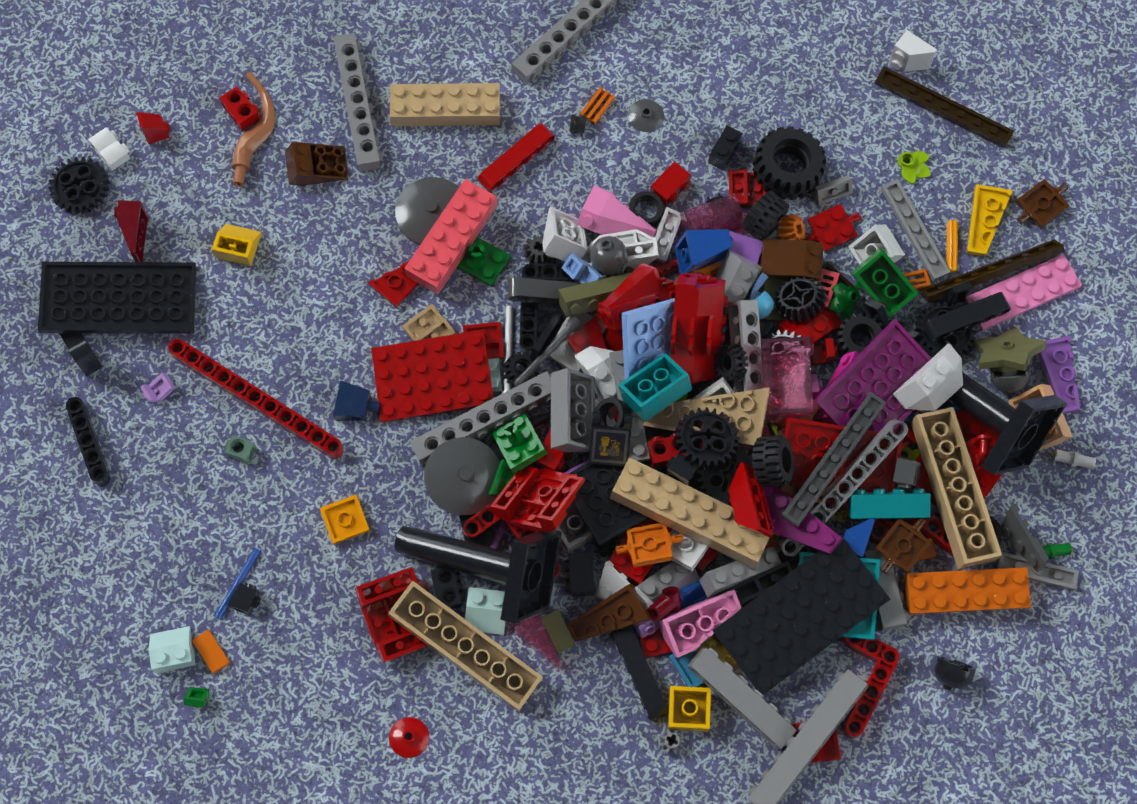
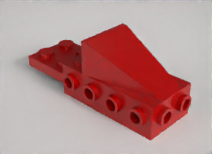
(640, 290)

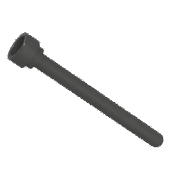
(573, 325)

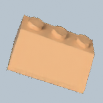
(1061, 430)

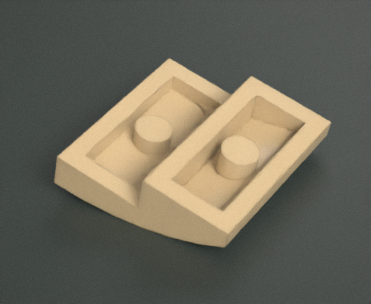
(427, 325)

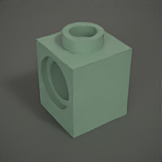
(245, 455)

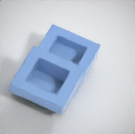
(580, 269)
(754, 293)

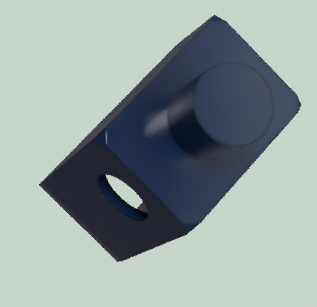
(353, 403)

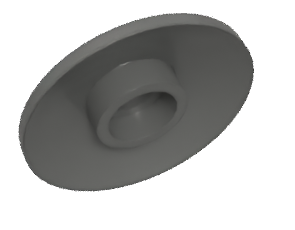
(644, 122)

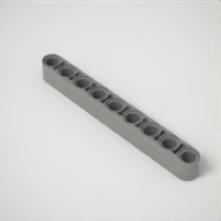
(852, 483)

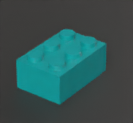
(655, 387)

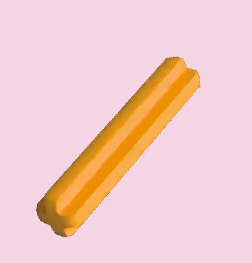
(952, 245)

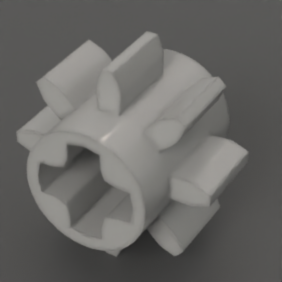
(674, 746)

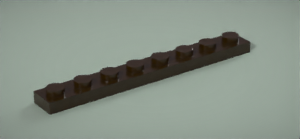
(944, 107)
(996, 269)

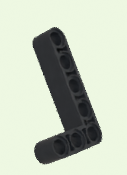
(531, 318)
(81, 352)

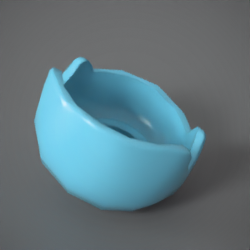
(765, 305)

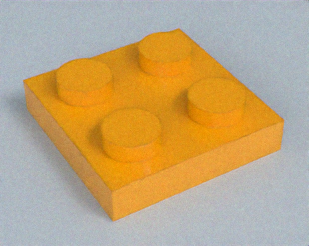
(344, 519)

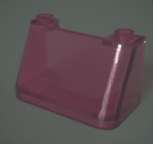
(789, 378)

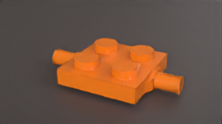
(649, 544)

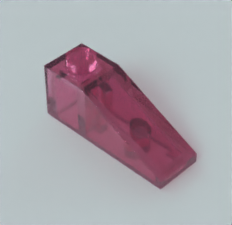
(536, 636)

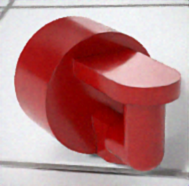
(979, 449)

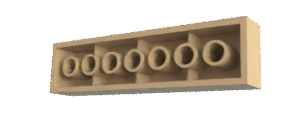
(956, 488)
(687, 512)
(465, 646)

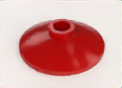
(412, 747)

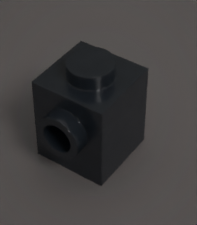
(245, 598)

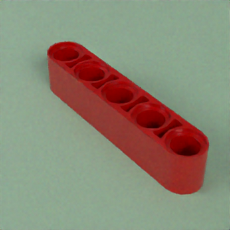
(515, 157)

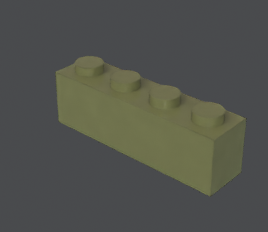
(585, 296)

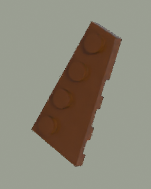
(613, 613)

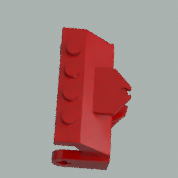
(698, 326)

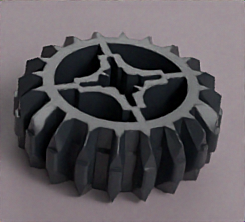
(789, 304)

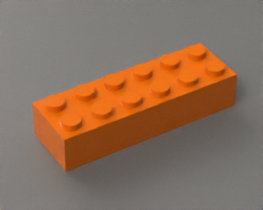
(967, 590)

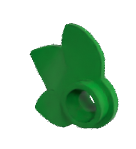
(842, 301)

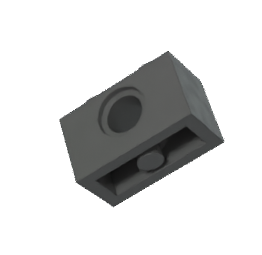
(907, 473)

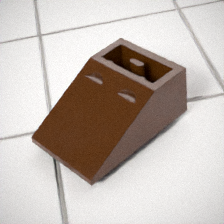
(315, 163)

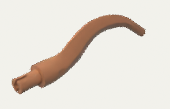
(254, 136)

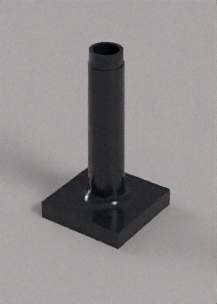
(1019, 429)
(524, 571)

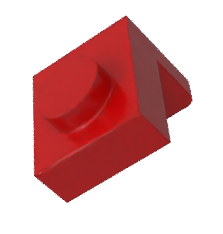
(825, 353)

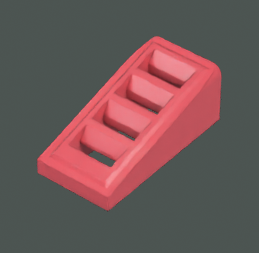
(829, 296)

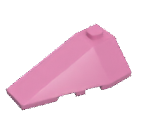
(607, 215)
(694, 624)

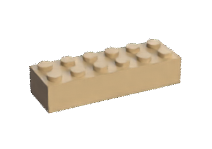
(445, 104)

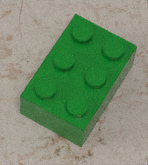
(884, 282)

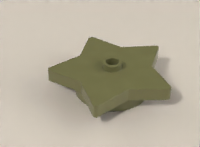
(1008, 351)

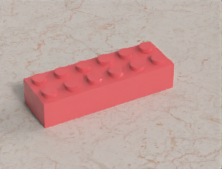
(451, 236)

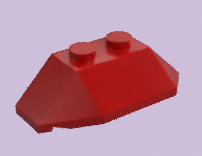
(816, 329)
(750, 501)

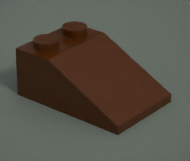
(791, 259)

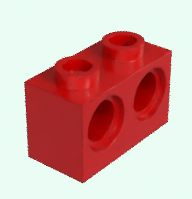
(238, 109)
(667, 445)

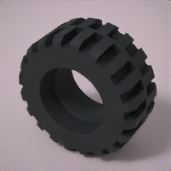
(798, 144)

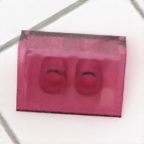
(715, 215)

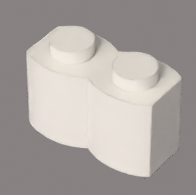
(109, 149)

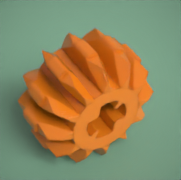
(791, 228)

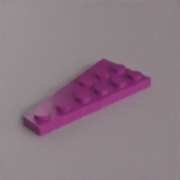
(809, 532)

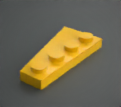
(985, 217)

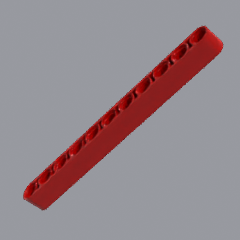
(251, 391)

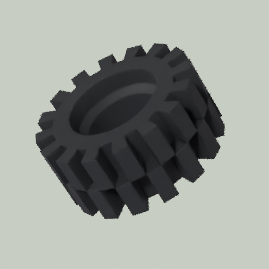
(509, 365)
(737, 368)

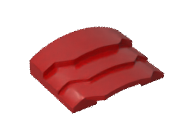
(537, 498)
(376, 601)

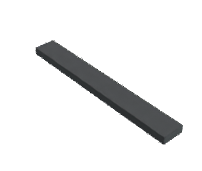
(833, 459)

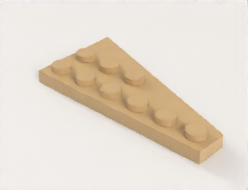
(744, 408)

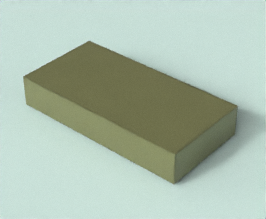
(558, 631)

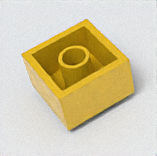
(689, 709)

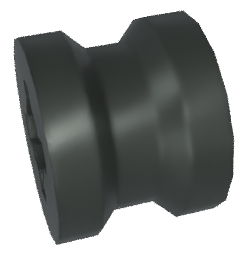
(578, 123)

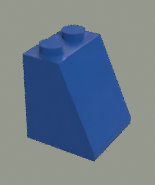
(701, 248)

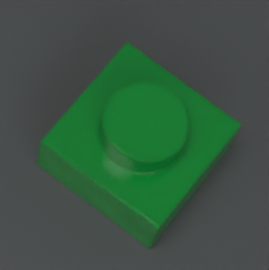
(196, 697)

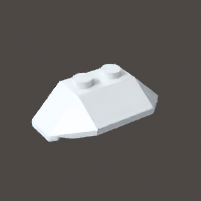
(639, 245)
(597, 363)
(933, 382)

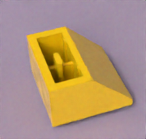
(236, 244)

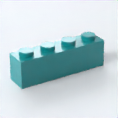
(889, 504)

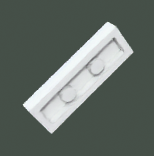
(666, 233)

